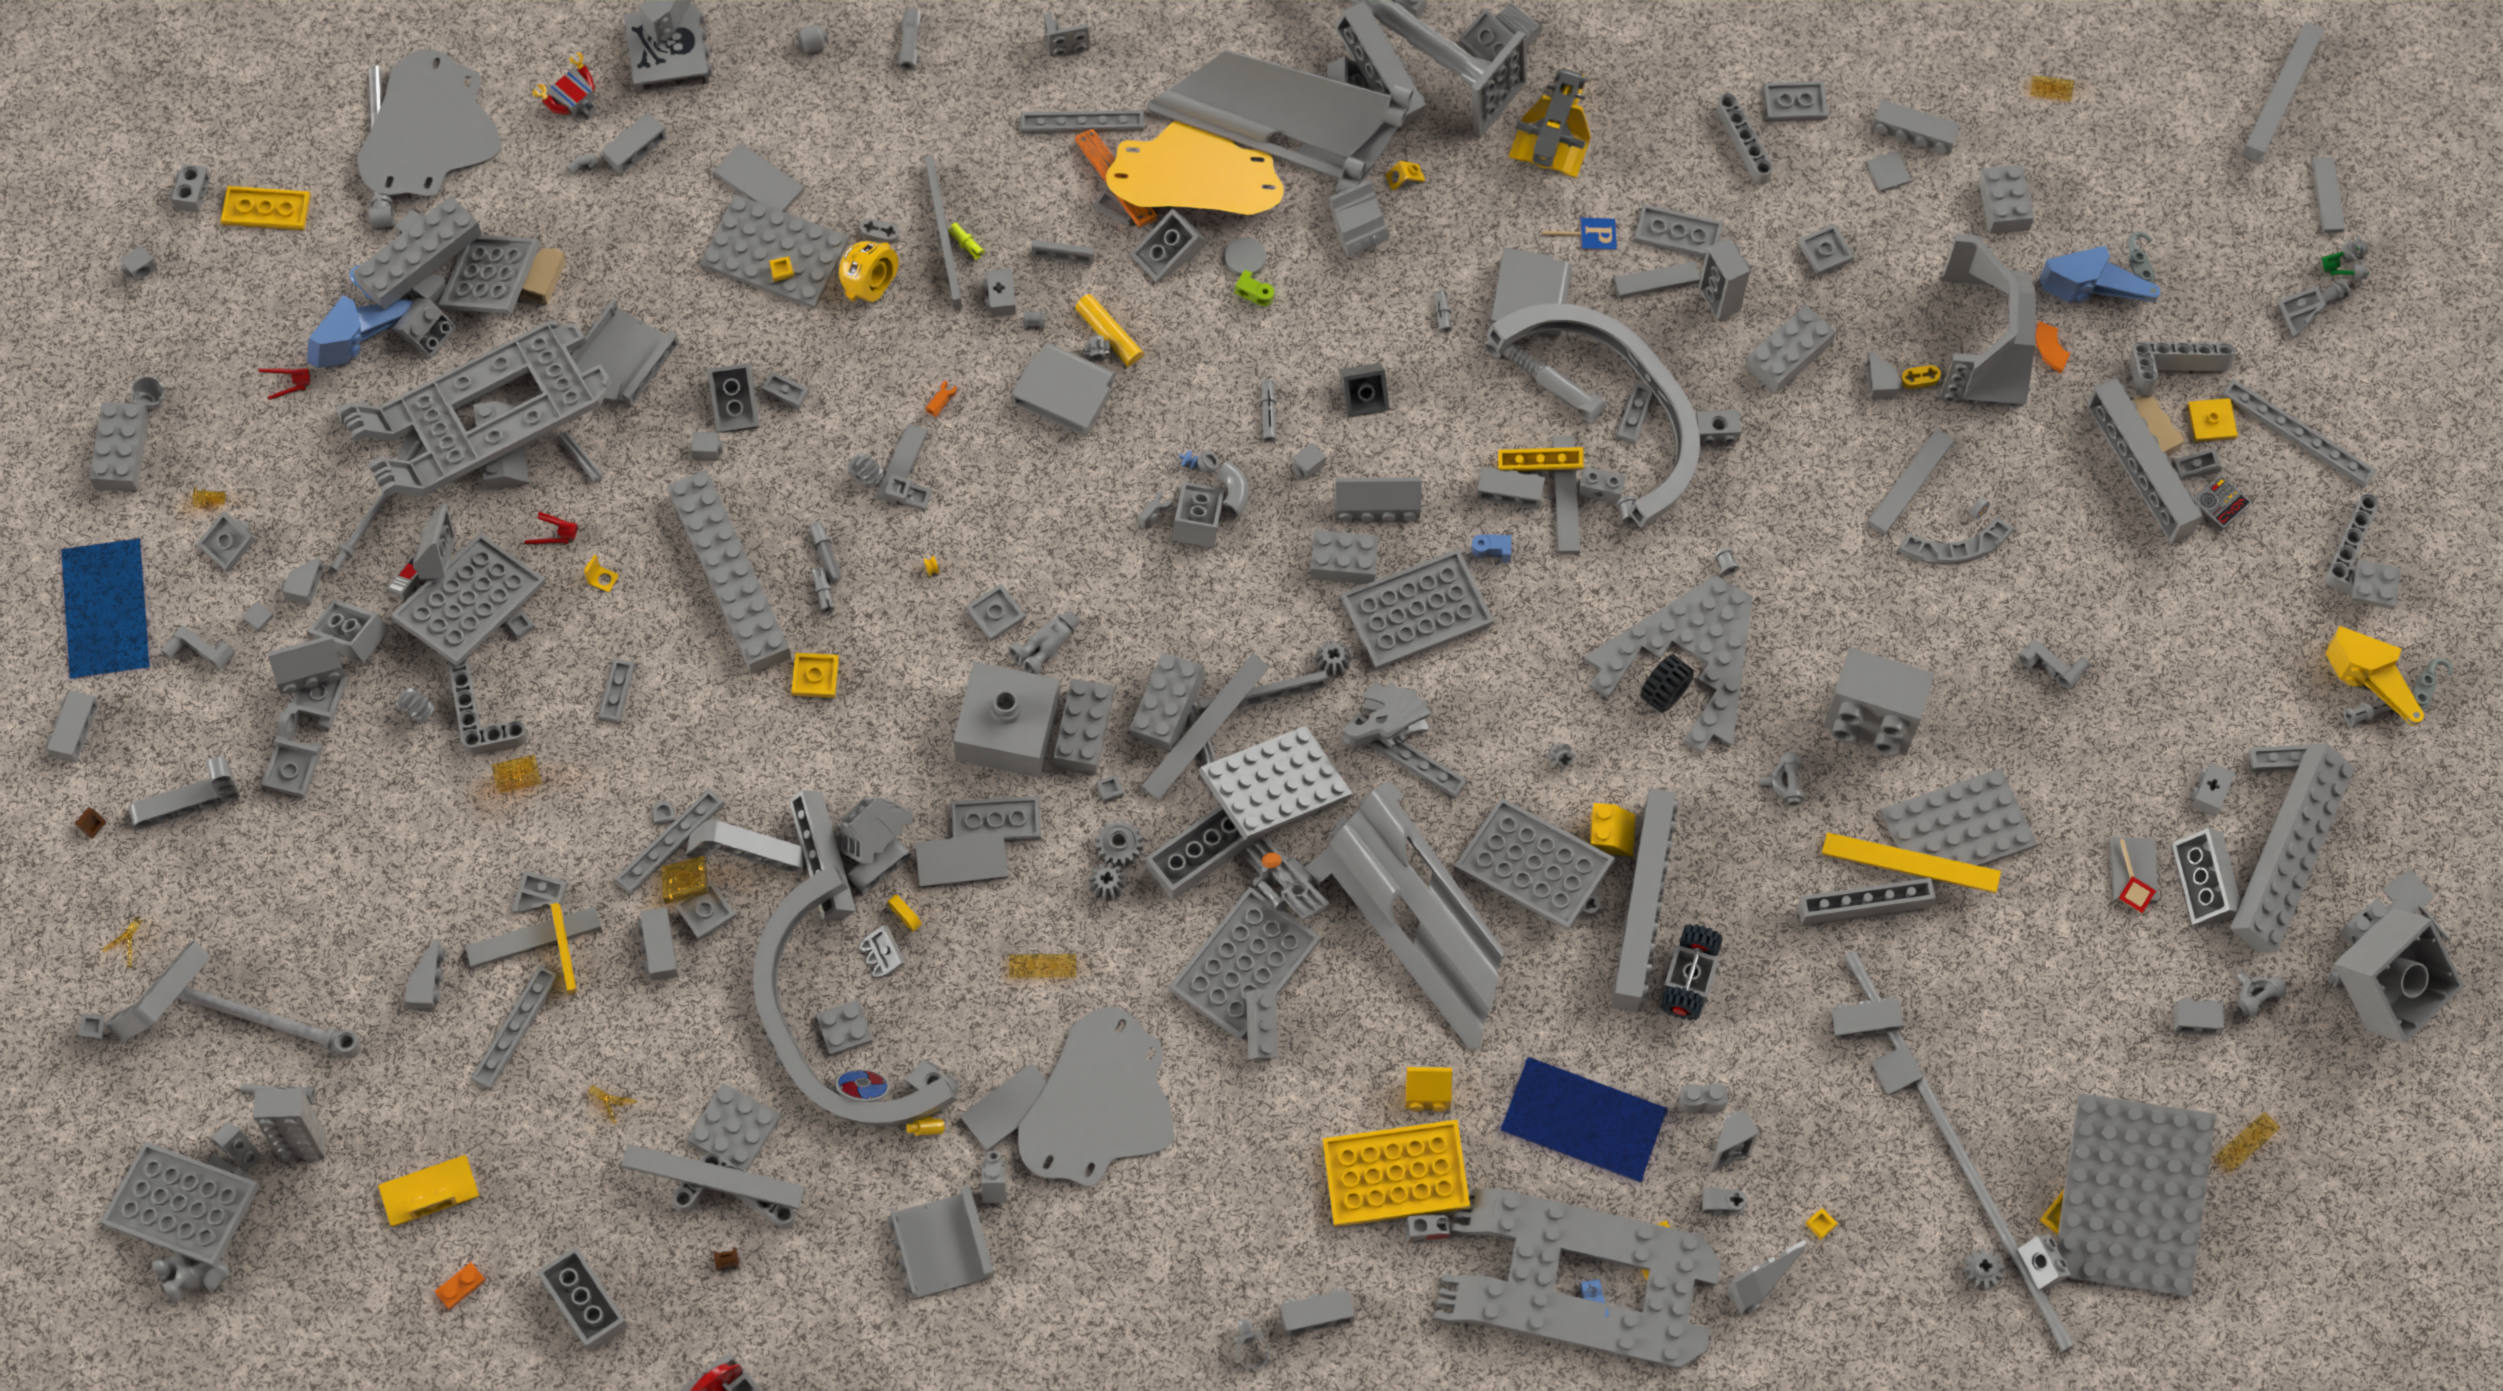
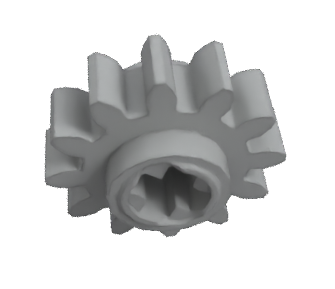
(1978, 1274)

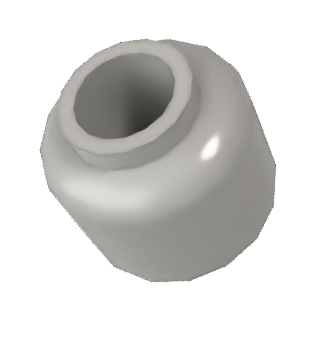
(812, 38)

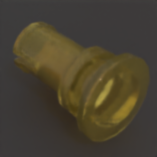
(208, 497)

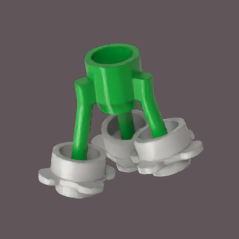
(2350, 250)

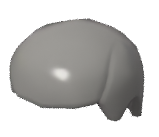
(147, 391)

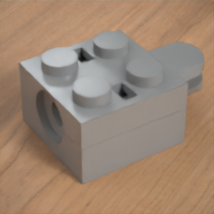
(2368, 917)

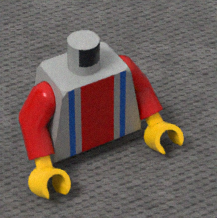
(571, 92)

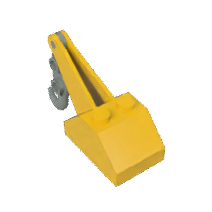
(2371, 662)

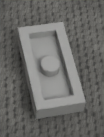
(785, 390)

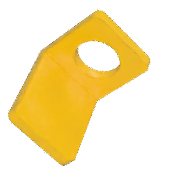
(1406, 171)
(594, 571)

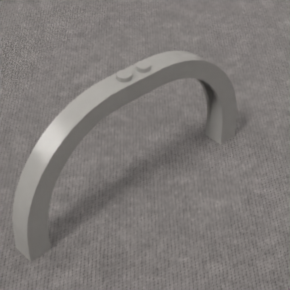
(1647, 366)
(765, 974)

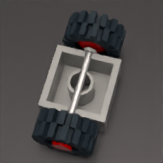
(1691, 972)

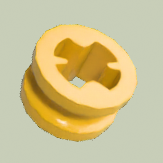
(931, 566)

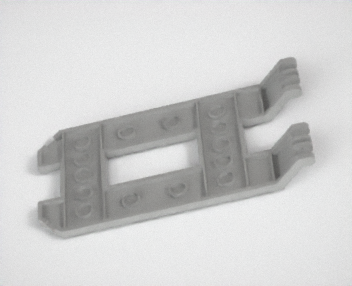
(432, 406)
(1528, 1297)

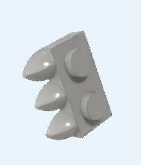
(883, 951)

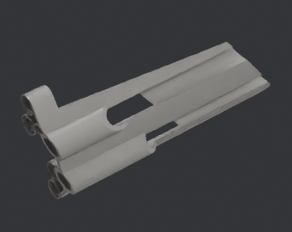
(1453, 948)

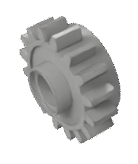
(1119, 832)

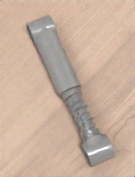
(1587, 405)

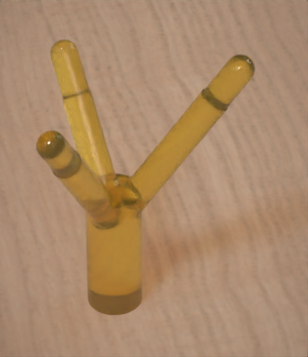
(129, 932)
(606, 1098)

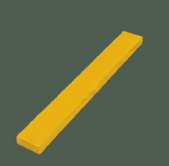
(1911, 863)

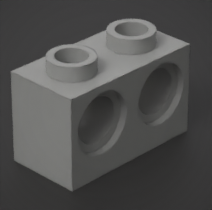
(193, 188)

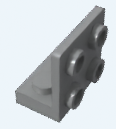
(1064, 40)

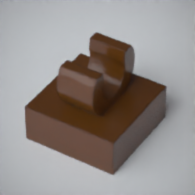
(90, 822)

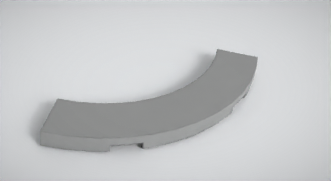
(1957, 551)

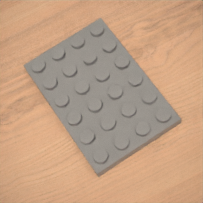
(757, 233)
(471, 602)
(1417, 609)
(1275, 783)
(1962, 822)
(1534, 863)
(1245, 953)
(180, 1204)

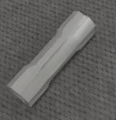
(908, 52)

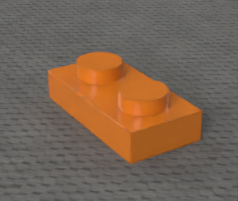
(460, 1286)

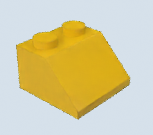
(1612, 829)
(1428, 1088)

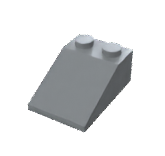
(662, 17)
(1168, 246)
(733, 397)
(1197, 514)
(353, 629)

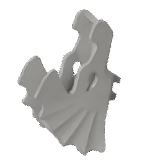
(1398, 713)

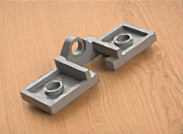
(293, 762)

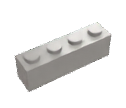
(1915, 126)

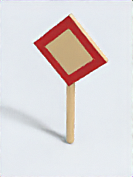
(2136, 893)

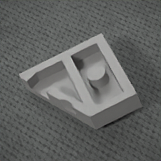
(2301, 309)
(538, 892)

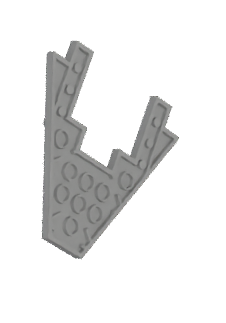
(1707, 624)

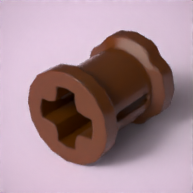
(726, 1259)

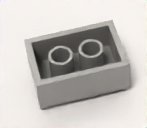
(2006, 199)
(1344, 557)

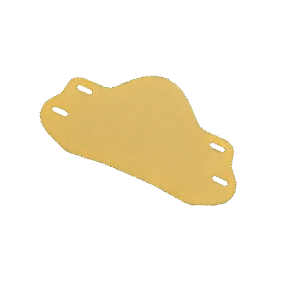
(1194, 172)

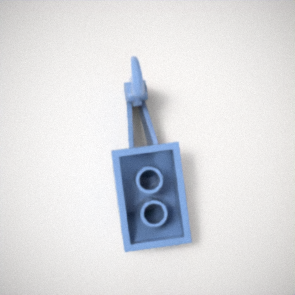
(346, 326)

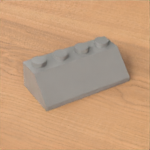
(509, 468)
(1378, 498)
(2207, 877)

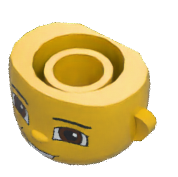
(867, 270)

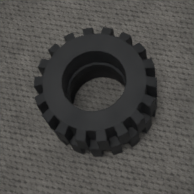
(1667, 683)

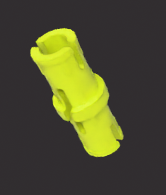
(965, 241)

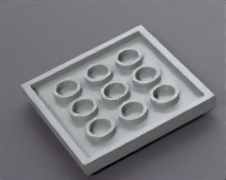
(490, 274)

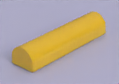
(1107, 327)
(1541, 459)

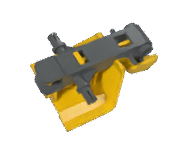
(1555, 128)

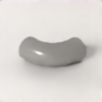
(1237, 488)

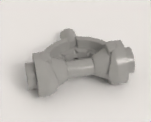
(1792, 793)
(2272, 987)

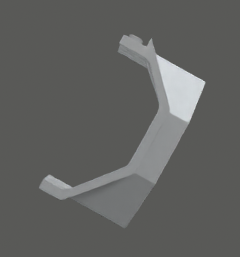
(2006, 367)

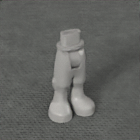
(1048, 638)

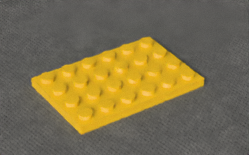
(1396, 1173)

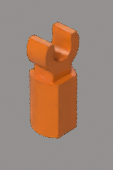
(940, 399)

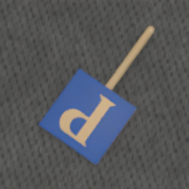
(1595, 233)

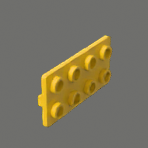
(428, 1190)

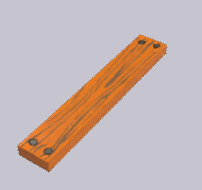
(1102, 160)

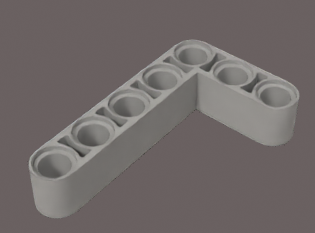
(2176, 356)
(2349, 549)
(470, 712)
(190, 798)
(720, 836)
(160, 994)
(695, 1194)

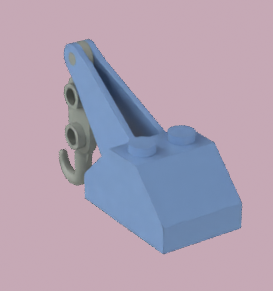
(2088, 272)

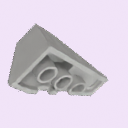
(1756, 1283)

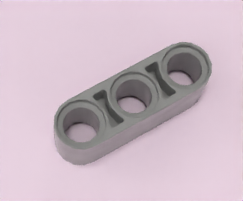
(870, 874)

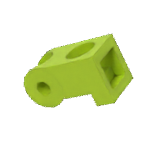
(1254, 290)

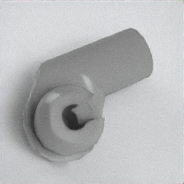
(582, 160)

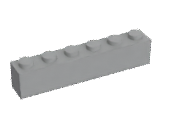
(820, 848)
(1866, 901)

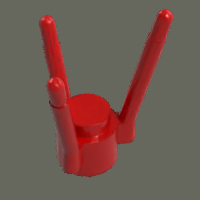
(299, 376)
(566, 530)

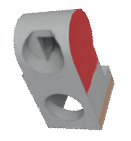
(1426, 1227)

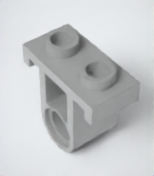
(236, 1145)

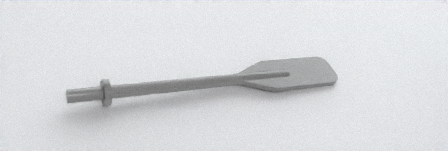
(410, 449)

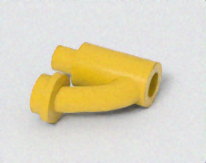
(926, 1126)

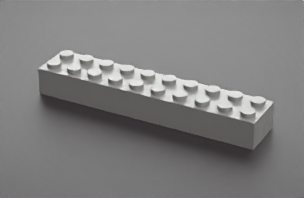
(729, 572)
(2292, 848)
(1645, 900)

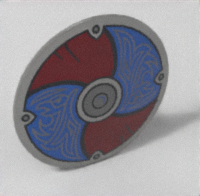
(862, 1085)

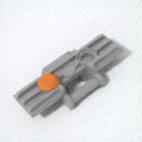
(1276, 869)

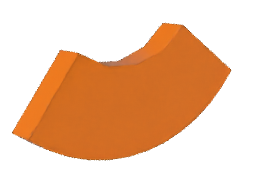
(2049, 346)

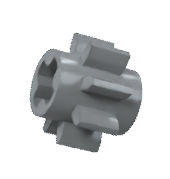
(1097, 348)
(1561, 756)

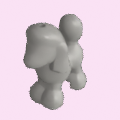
(188, 1276)

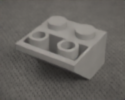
(424, 327)

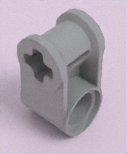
(1721, 1201)

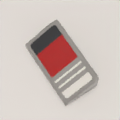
(405, 580)

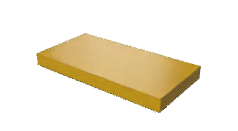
(265, 208)

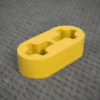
(1921, 379)
(903, 911)

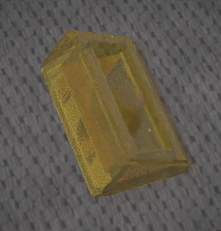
(2052, 87)

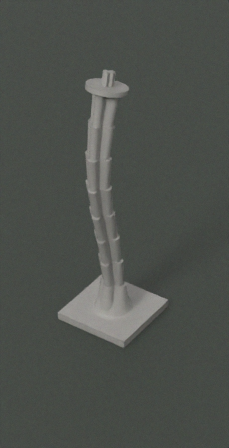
(1491, 83)

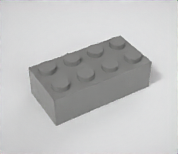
(1724, 278)
(1790, 349)
(119, 446)
(1168, 701)
(1083, 726)
(582, 1299)

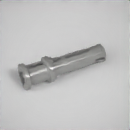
(2366, 710)

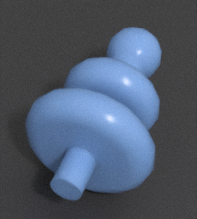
(1188, 459)

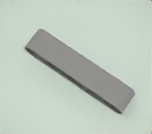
(1744, 130)

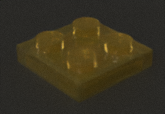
(684, 880)

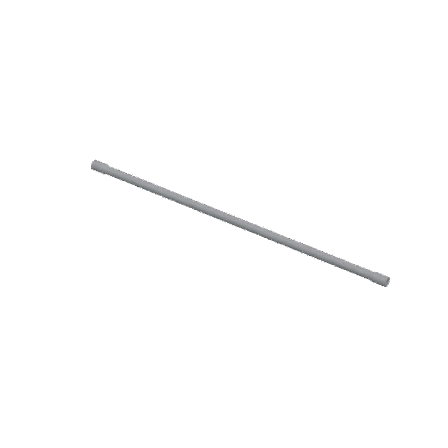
(2058, 1331)

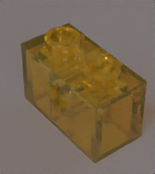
(516, 773)

